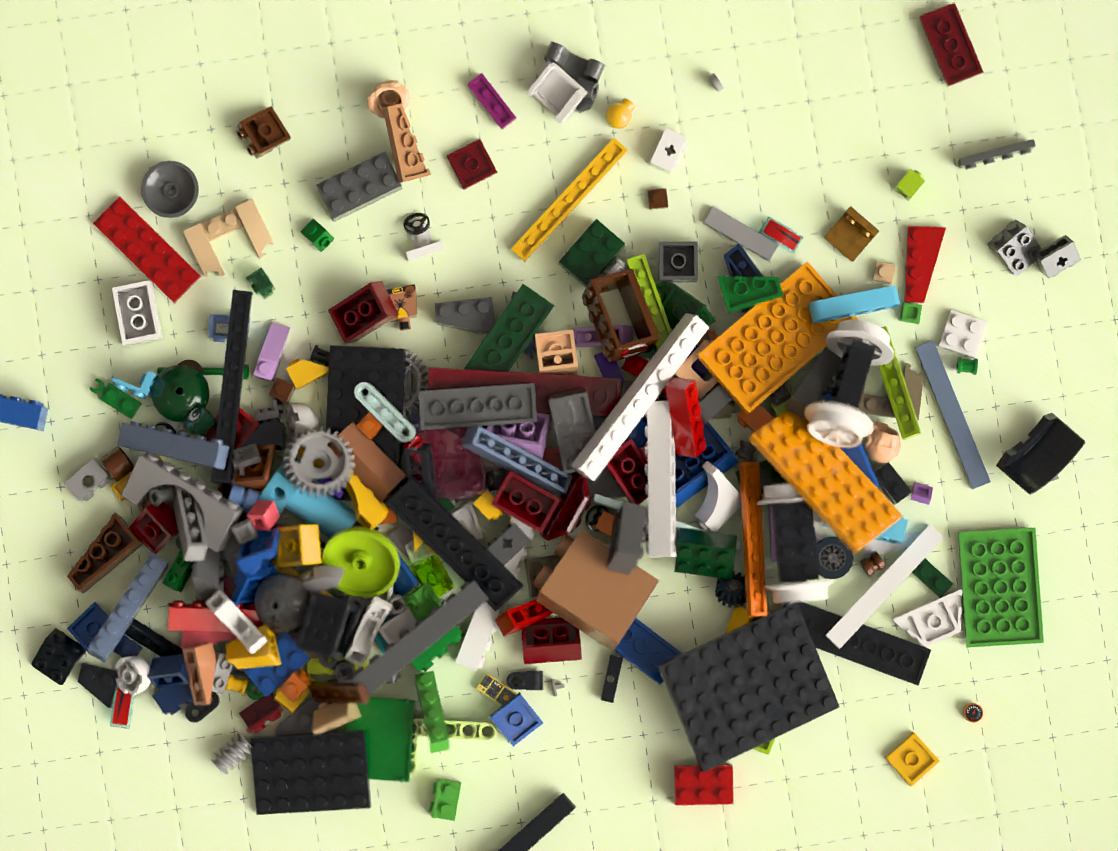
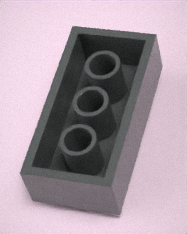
(359, 186)

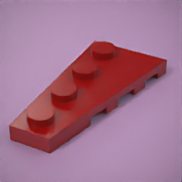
(921, 257)

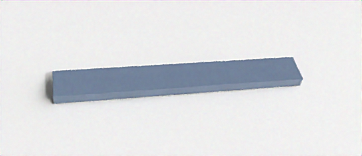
(952, 414)

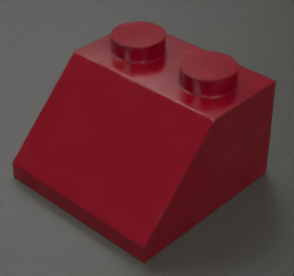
(155, 527)

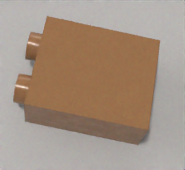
(590, 595)

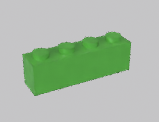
(432, 712)

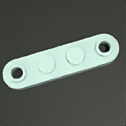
(385, 412)

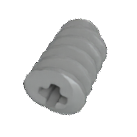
(232, 753)

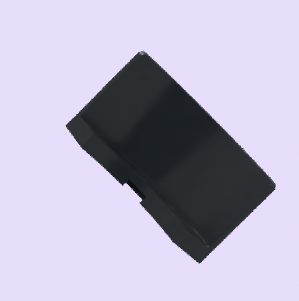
(1043, 455)

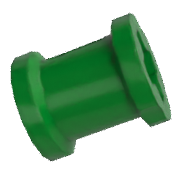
(967, 365)

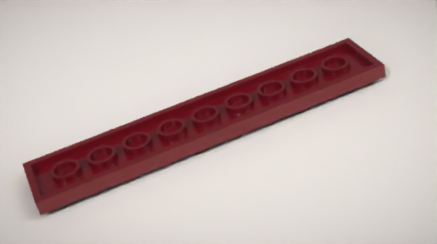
(601, 391)

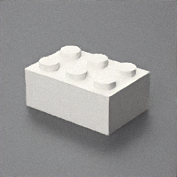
(137, 313)

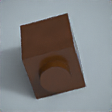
(282, 390)

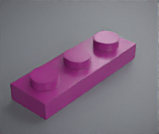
(491, 101)

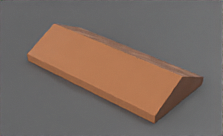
(371, 463)

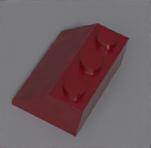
(628, 471)
(525, 501)
(551, 642)

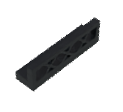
(427, 465)

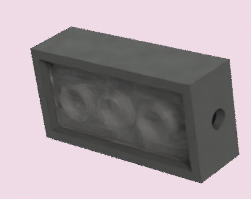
(572, 424)

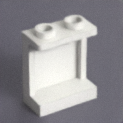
(557, 91)

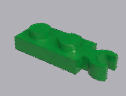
(117, 399)

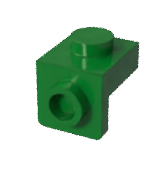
(317, 235)

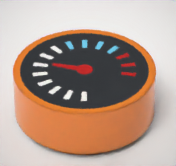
(973, 712)

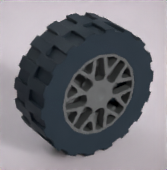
(833, 558)

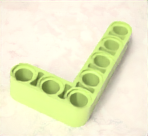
(457, 734)

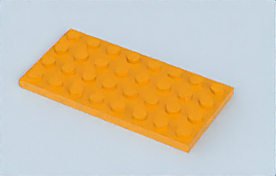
(771, 341)
(826, 480)

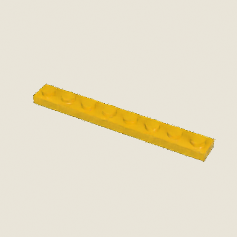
(569, 199)

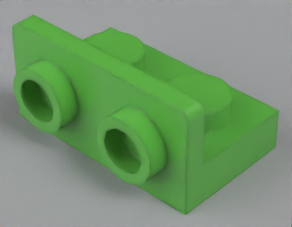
(445, 800)

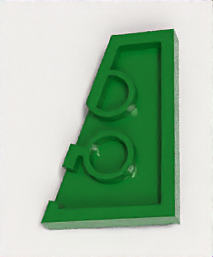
(748, 291)

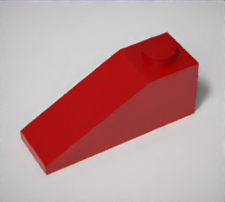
(521, 617)

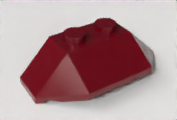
(569, 509)

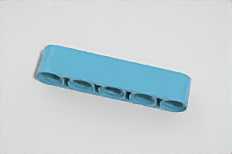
(854, 304)

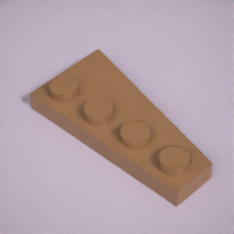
(406, 156)

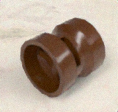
(869, 567)

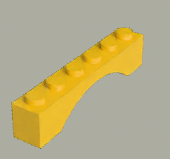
(368, 509)

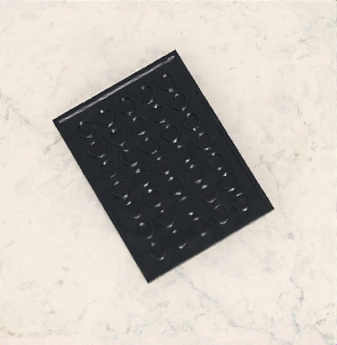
(748, 686)

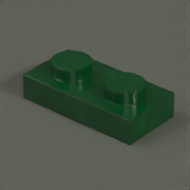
(932, 578)

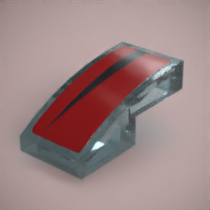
(781, 234)
(122, 709)

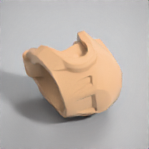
(387, 94)
(882, 443)

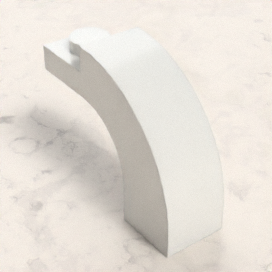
(236, 621)
(366, 630)

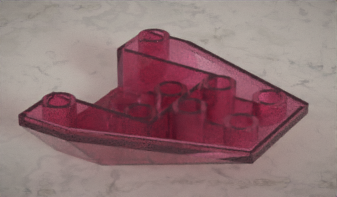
(457, 469)

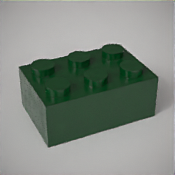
(591, 253)
(705, 553)

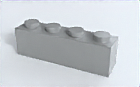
(189, 525)

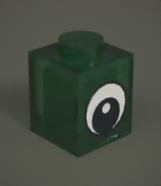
(199, 420)

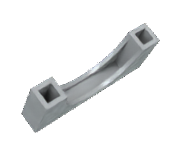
(217, 511)

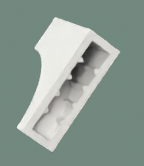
(720, 502)

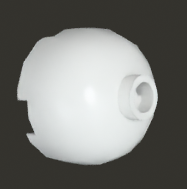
(299, 418)
(132, 674)

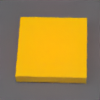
(912, 759)

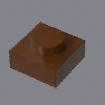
(657, 199)

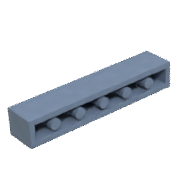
(173, 446)
(516, 460)
(128, 607)

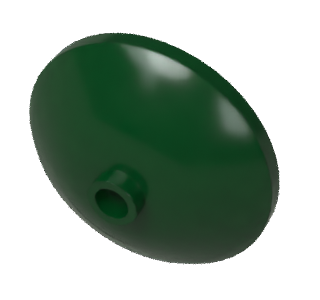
(176, 406)

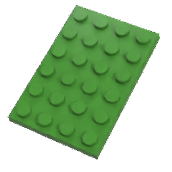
(1000, 587)

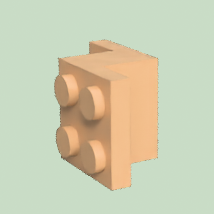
(556, 353)

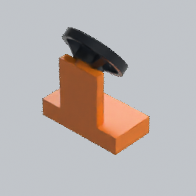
(602, 520)

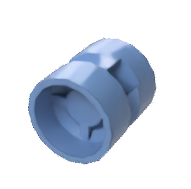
(244, 498)

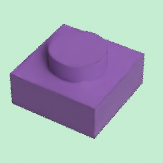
(921, 493)

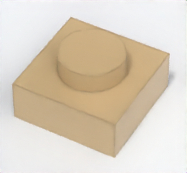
(884, 272)

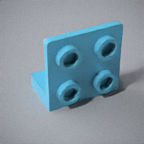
(146, 385)

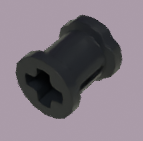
(320, 355)

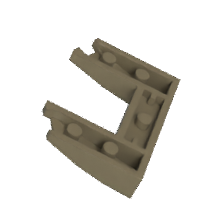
(881, 405)

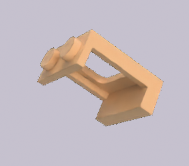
(686, 372)

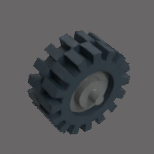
(731, 591)

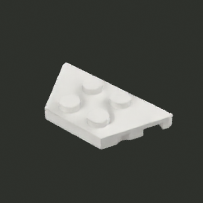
(934, 620)

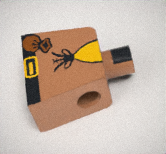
(406, 304)

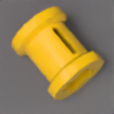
(237, 684)

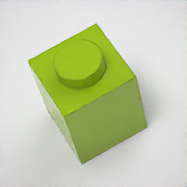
(910, 184)

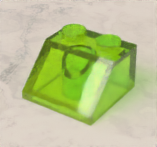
(435, 573)

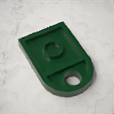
(678, 302)

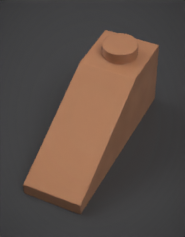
(200, 667)

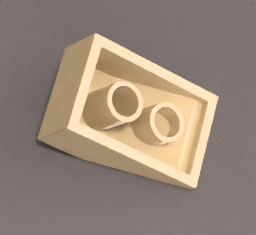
(334, 715)

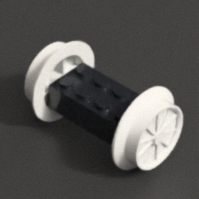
(859, 346)
(794, 546)

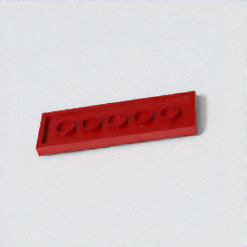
(147, 249)

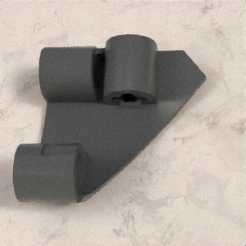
(583, 71)

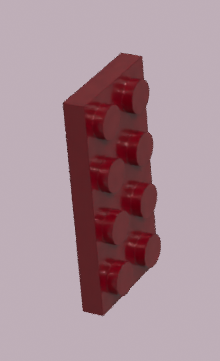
(951, 44)

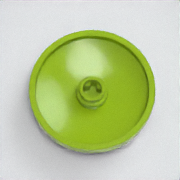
(368, 561)

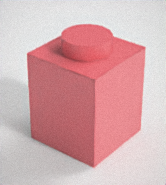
(263, 515)

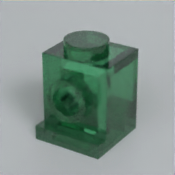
(261, 283)

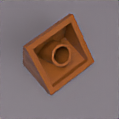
(257, 474)

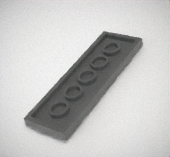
(477, 406)

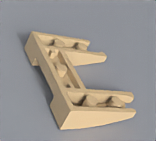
(242, 215)

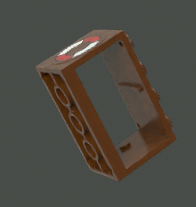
(637, 310)

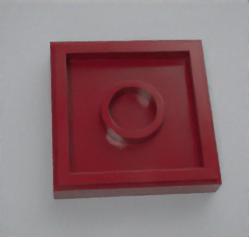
(472, 164)

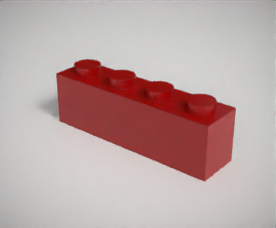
(685, 417)

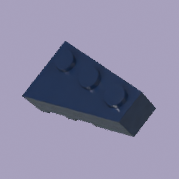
(741, 264)

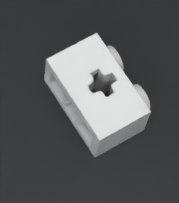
(660, 158)

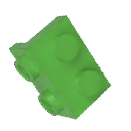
(422, 601)

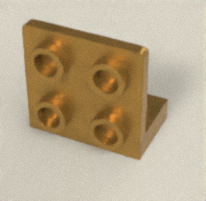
(851, 234)

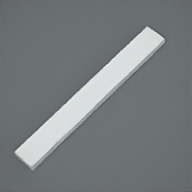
(884, 586)

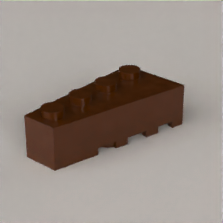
(104, 554)

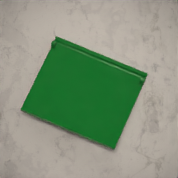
(388, 737)

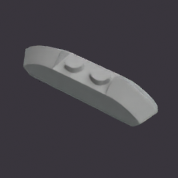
(320, 578)

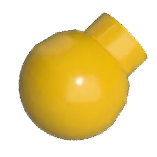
(620, 114)

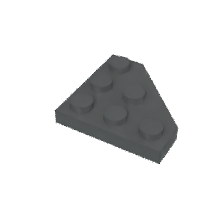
(301, 720)

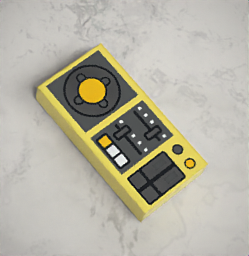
(495, 690)

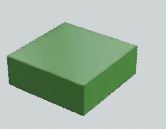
(911, 313)

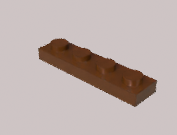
(339, 692)

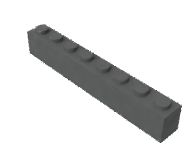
(420, 638)

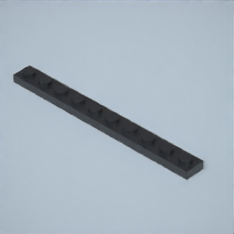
(232, 379)

